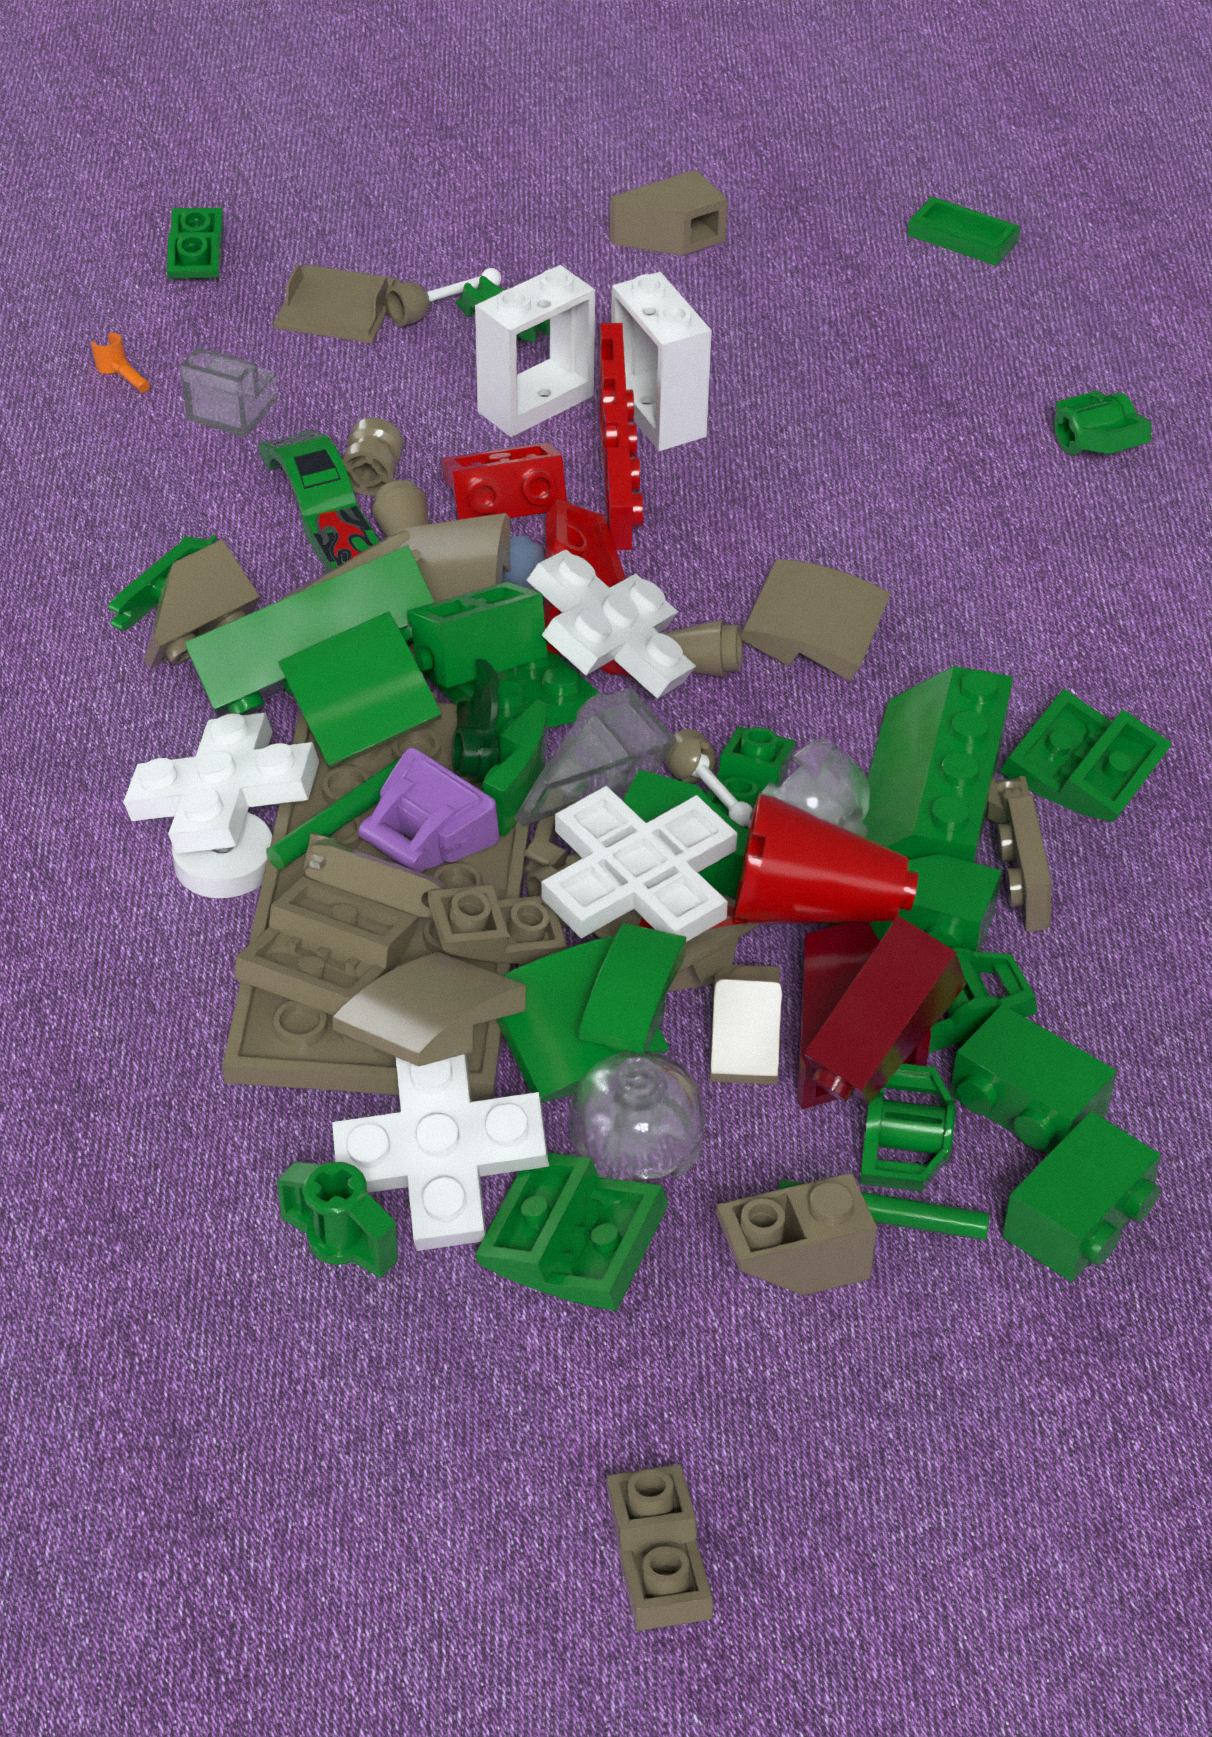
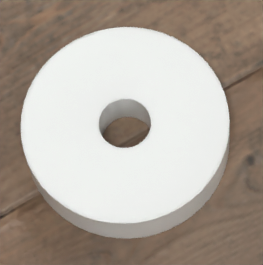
(227, 870)

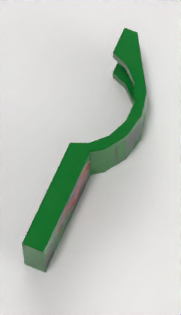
(322, 494)

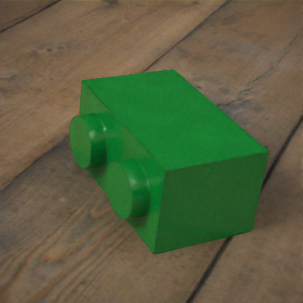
(1029, 1079)
(1083, 1197)

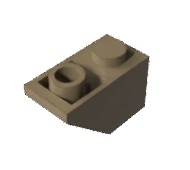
(670, 215)
(196, 598)
(803, 1235)

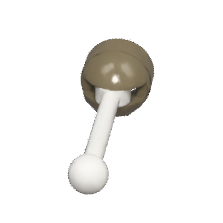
(410, 301)
(693, 761)

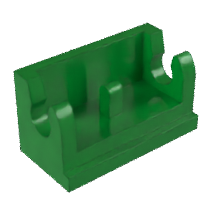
(489, 624)

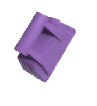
(434, 809)

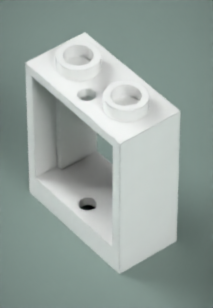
(664, 359)
(566, 378)

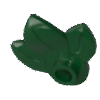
(474, 742)

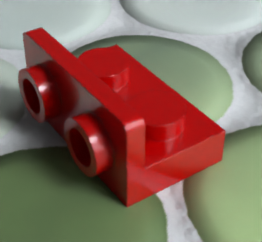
(506, 481)

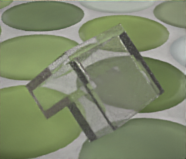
(226, 391)

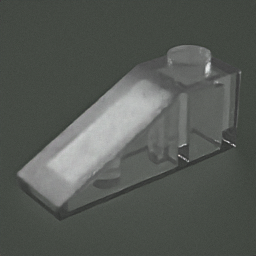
(602, 749)

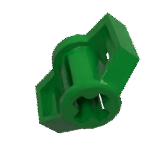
(1099, 423)
(975, 1003)
(908, 1128)
(338, 1215)

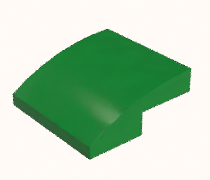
(359, 689)
(1085, 758)
(547, 1033)
(573, 1231)

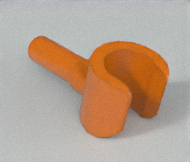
(113, 359)

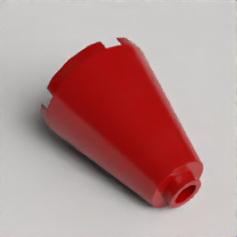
(817, 871)

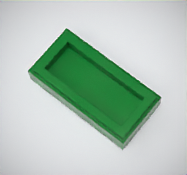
(964, 230)

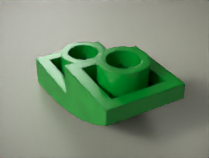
(195, 243)
(521, 762)
(751, 762)
(632, 988)

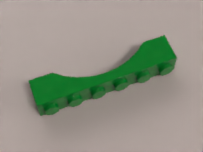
(952, 895)

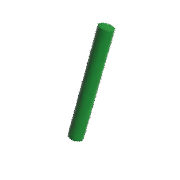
(330, 819)
(922, 1215)

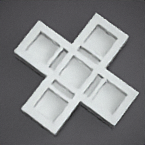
(611, 623)
(221, 782)
(639, 866)
(443, 1148)

